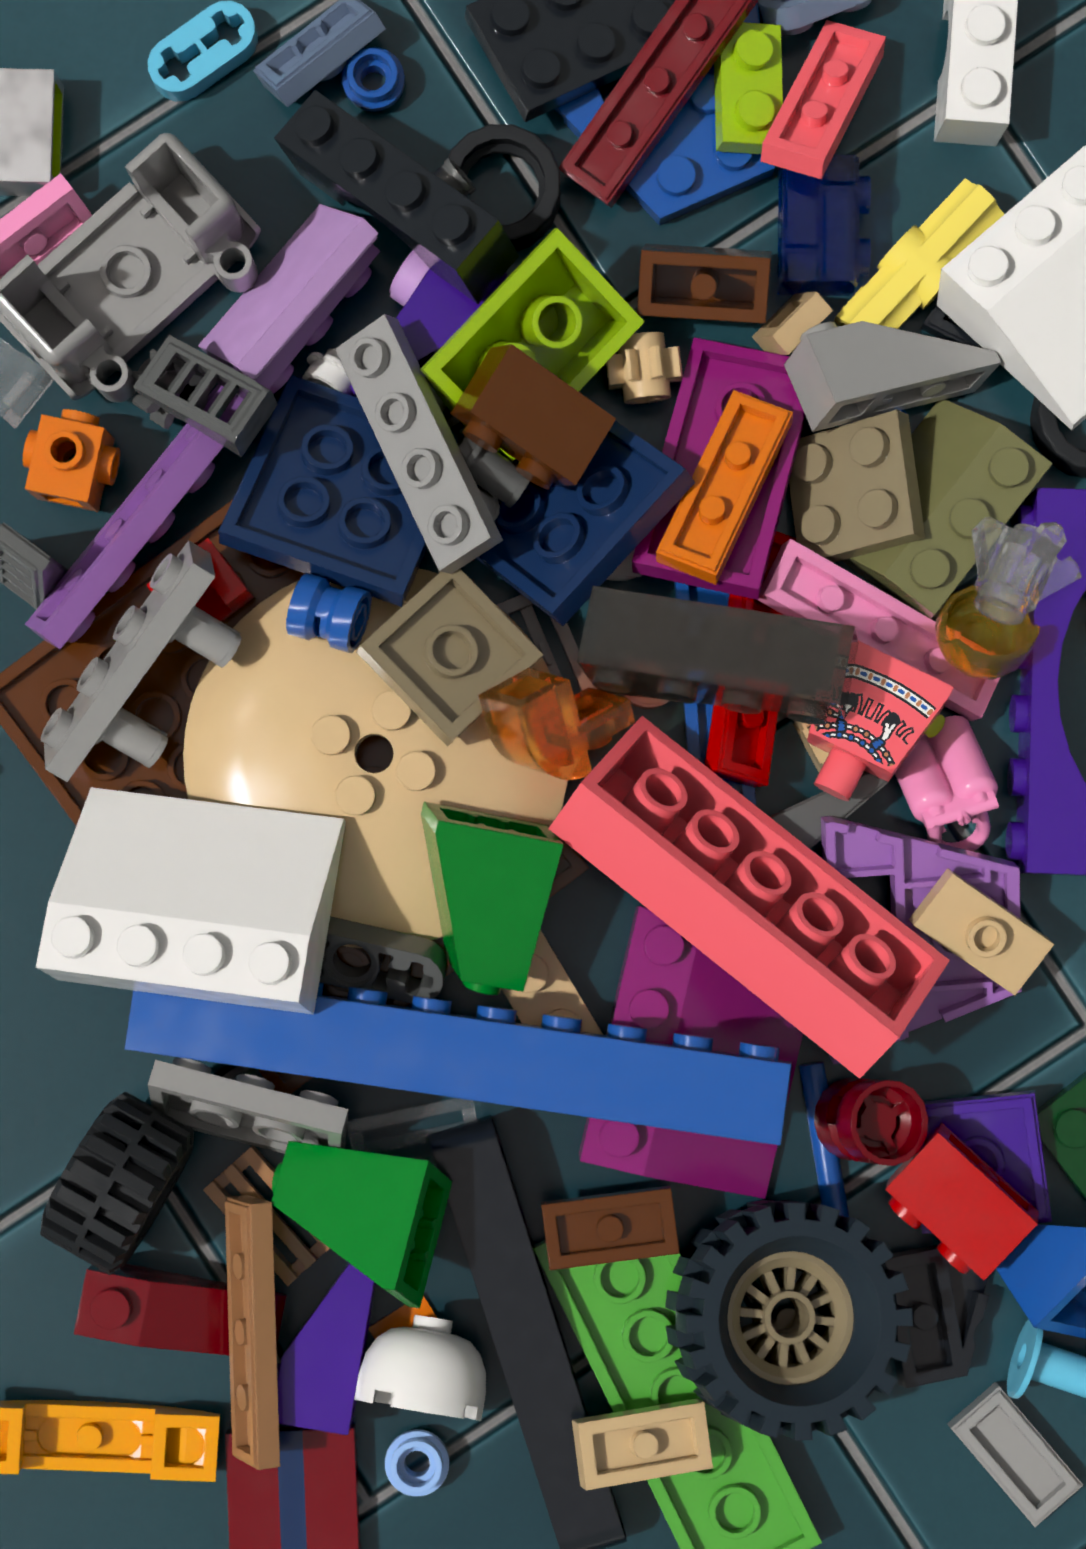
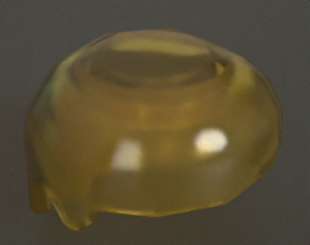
(978, 644)

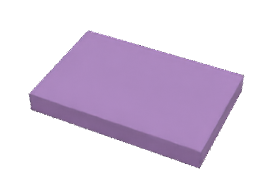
(289, 290)

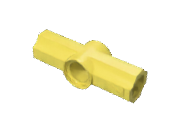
(913, 266)

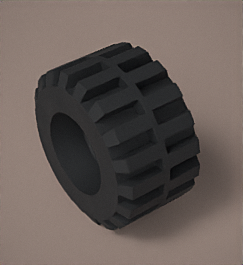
(116, 1182)

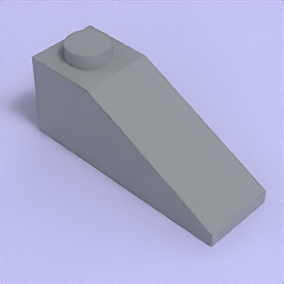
(875, 369)

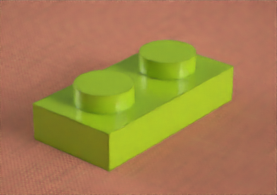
(748, 88)

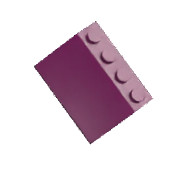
(680, 990)

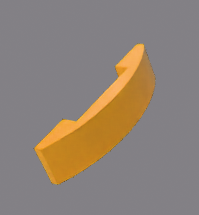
(109, 1438)

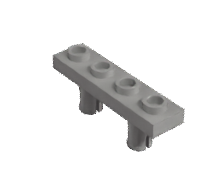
(419, 445)
(139, 639)

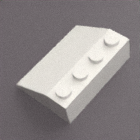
(1026, 290)
(194, 900)

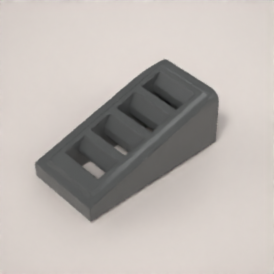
(247, 419)
(26, 567)
(804, 818)

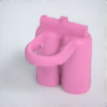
(950, 782)

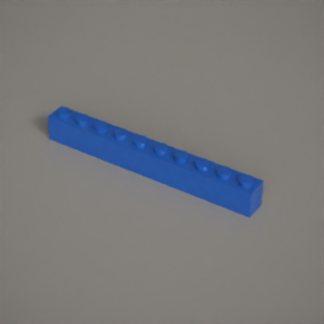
(483, 1059)

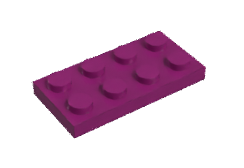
(705, 389)

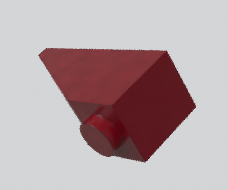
(158, 1310)

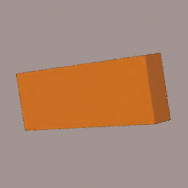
(724, 487)

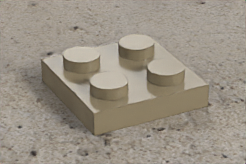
(857, 488)
(447, 651)

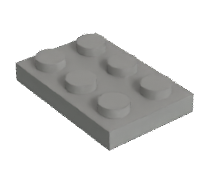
(245, 1108)

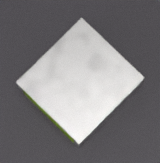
(29, 129)

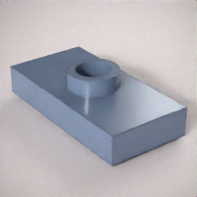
(319, 50)

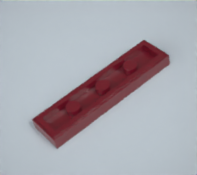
(652, 94)

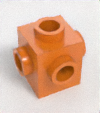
(76, 481)

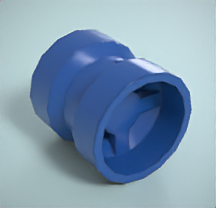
(328, 612)

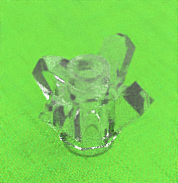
(1018, 567)

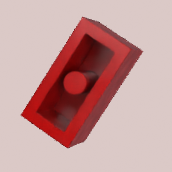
(961, 1203)

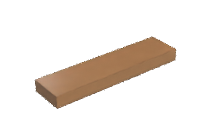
(252, 1331)

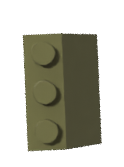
(964, 473)

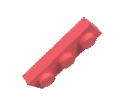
(823, 99)

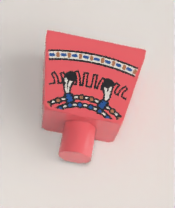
(883, 721)

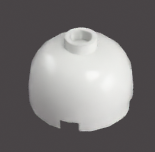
(424, 1371)

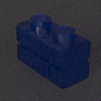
(821, 229)

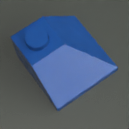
(1050, 1278)

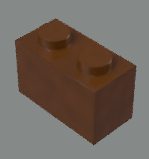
(704, 283)
(531, 417)

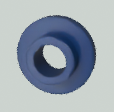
(373, 61)

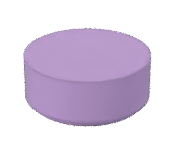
(408, 278)

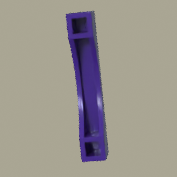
(1044, 777)

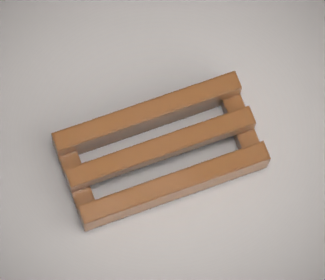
(217, 1193)

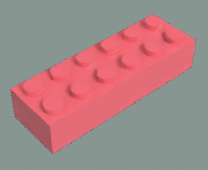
(750, 896)

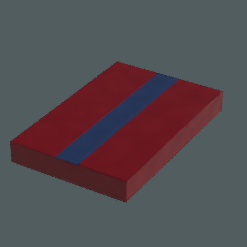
(302, 1502)

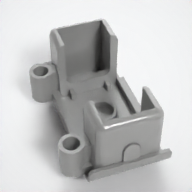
(129, 271)

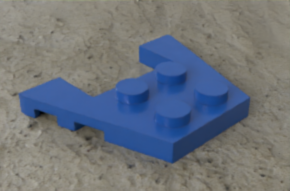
(684, 165)

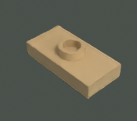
(981, 931)

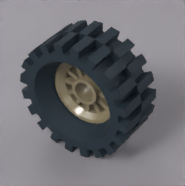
(858, 1320)

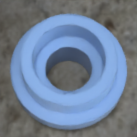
(413, 1482)

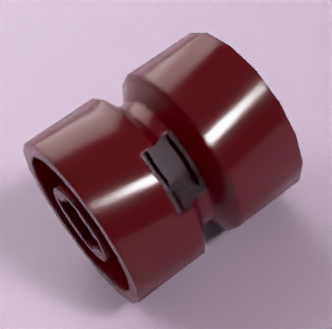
(871, 1121)

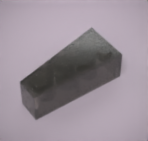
(717, 655)

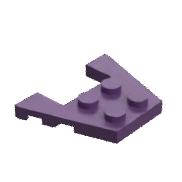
(913, 871)

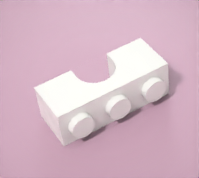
(976, 72)

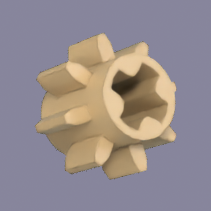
(644, 368)

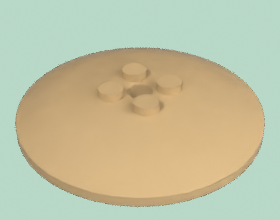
(285, 737)

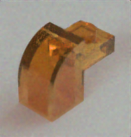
(548, 728)

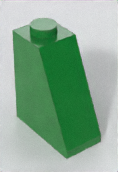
(489, 891)
(367, 1209)

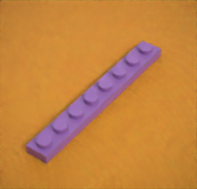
(149, 507)

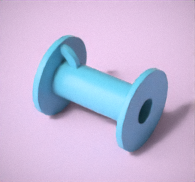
(1044, 1365)

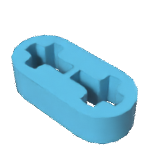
(194, 39)

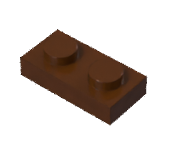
(610, 1227)

